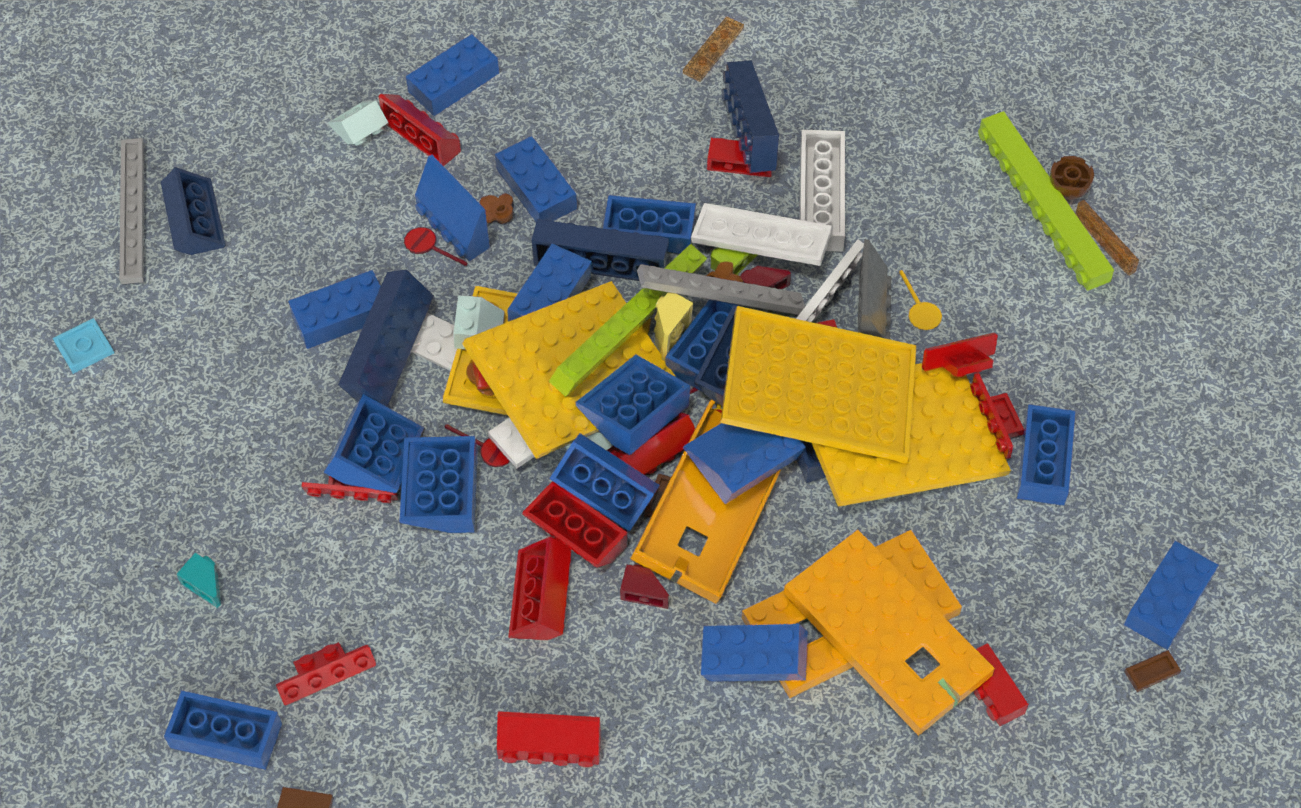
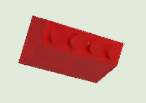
(419, 128)
(659, 447)
(577, 525)
(540, 590)
(548, 738)

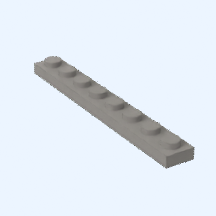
(132, 211)
(720, 289)

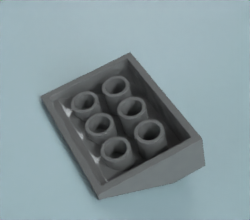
(873, 294)

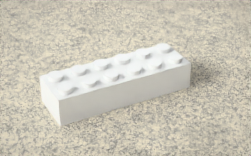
(823, 182)

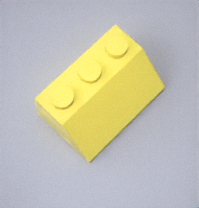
(672, 320)

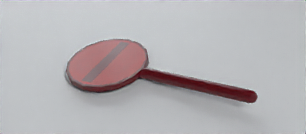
(423, 240)
(489, 451)

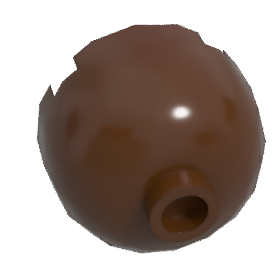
(1071, 177)

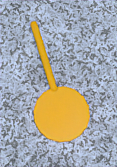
(922, 314)

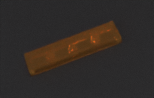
(713, 49)
(1107, 238)

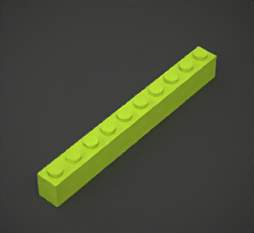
(1045, 201)
(618, 328)

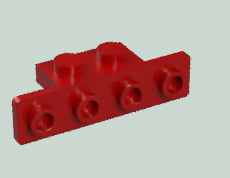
(962, 356)
(1000, 415)
(340, 490)
(324, 669)

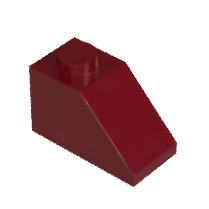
(767, 277)
(643, 587)

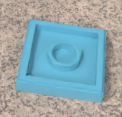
(83, 345)

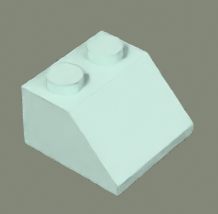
(359, 122)
(473, 317)

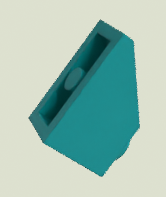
(201, 578)

